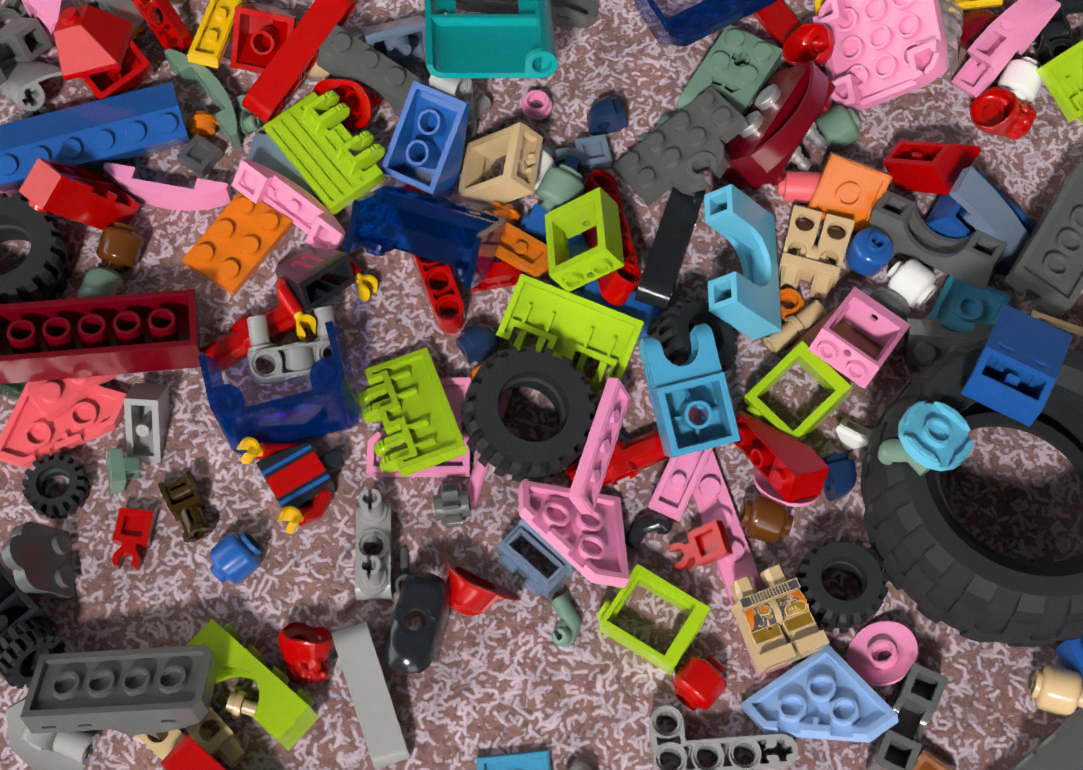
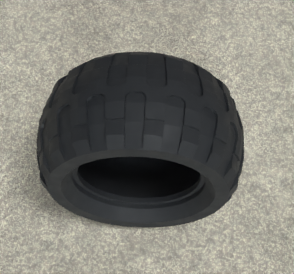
(931, 551)

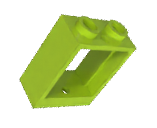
(573, 218)
(818, 370)
(695, 609)

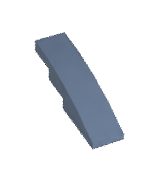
(989, 213)

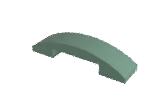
(191, 73)

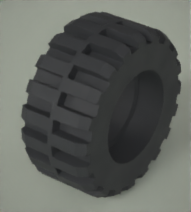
(48, 257)
(550, 377)

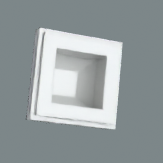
(853, 434)

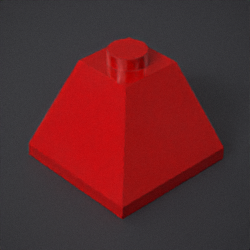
(258, 35)
(90, 41)

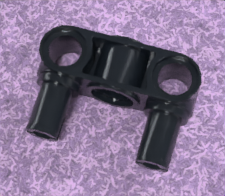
(1057, 34)

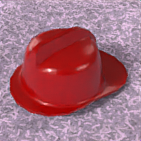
(357, 97)
(472, 593)

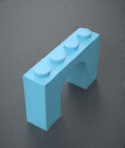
(751, 299)

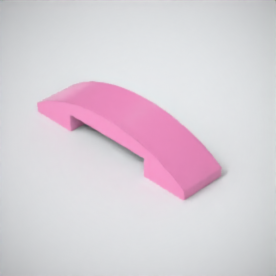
(204, 196)
(291, 200)

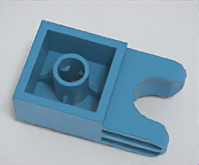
(694, 384)

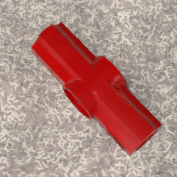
(234, 345)
(629, 458)

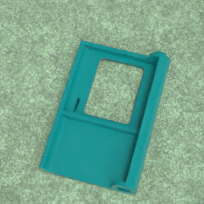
(490, 43)

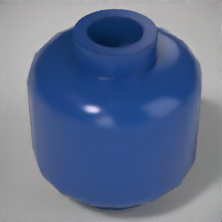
(869, 251)
(235, 557)

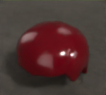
(974, 24)

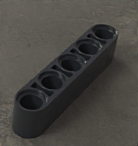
(669, 249)

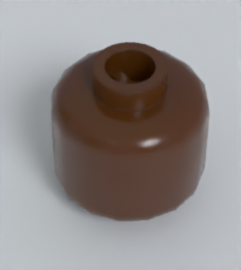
(120, 246)
(765, 519)

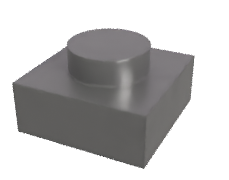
(200, 155)

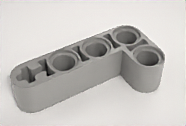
(370, 695)
(721, 748)

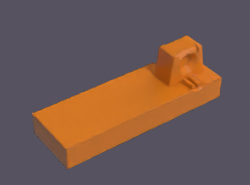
(523, 252)

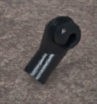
(645, 524)

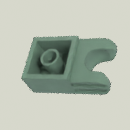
(735, 68)

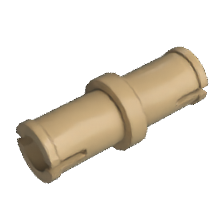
(795, 327)

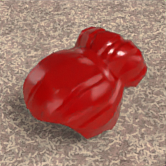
(809, 43)
(1002, 113)
(306, 652)

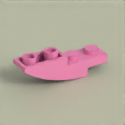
(999, 42)

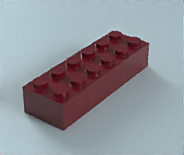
(99, 336)

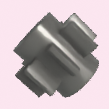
(452, 505)

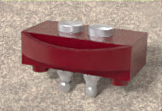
(777, 125)

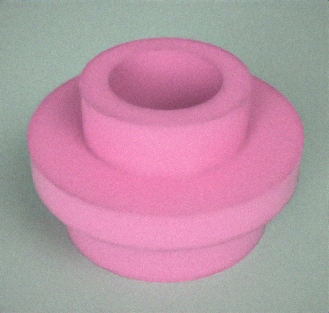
(536, 97)

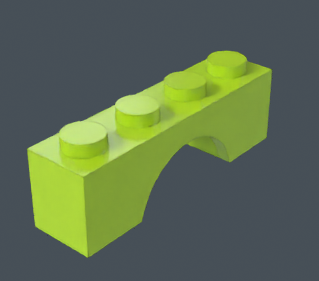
(279, 710)

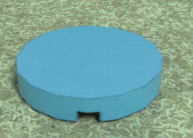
(935, 435)

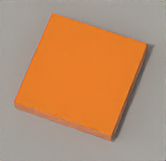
(849, 190)

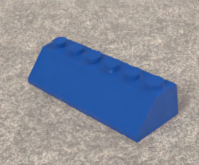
(93, 133)

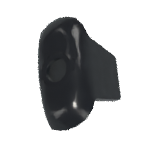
(410, 649)

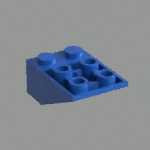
(1018, 366)

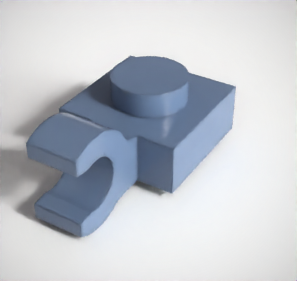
(592, 153)

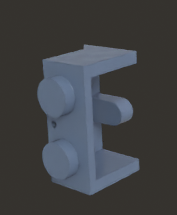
(534, 580)

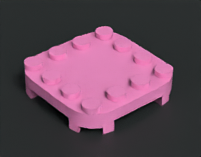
(882, 48)

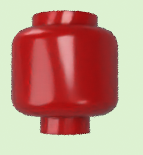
(699, 683)

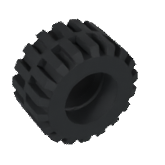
(676, 323)
(857, 562)

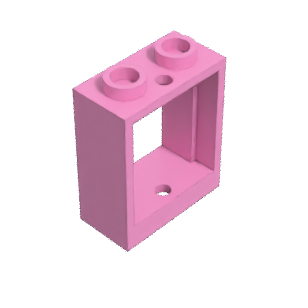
(858, 312)

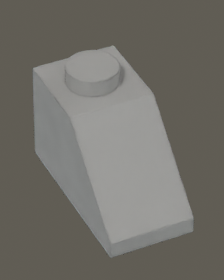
(146, 421)

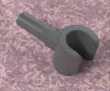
(404, 566)

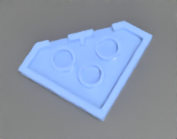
(821, 701)

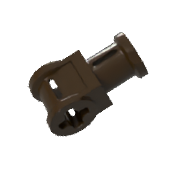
(184, 502)

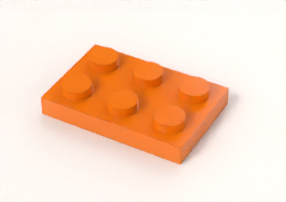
(237, 243)

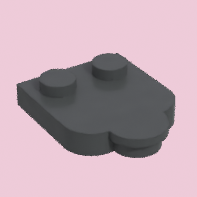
(40, 560)

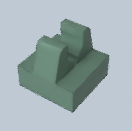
(121, 470)

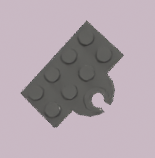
(683, 148)

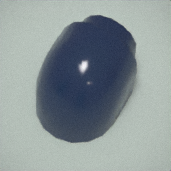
(606, 116)
(478, 342)
(840, 477)

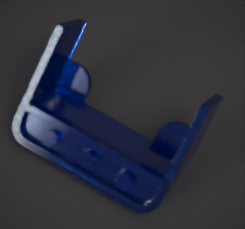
(697, 20)
(427, 228)
(296, 418)

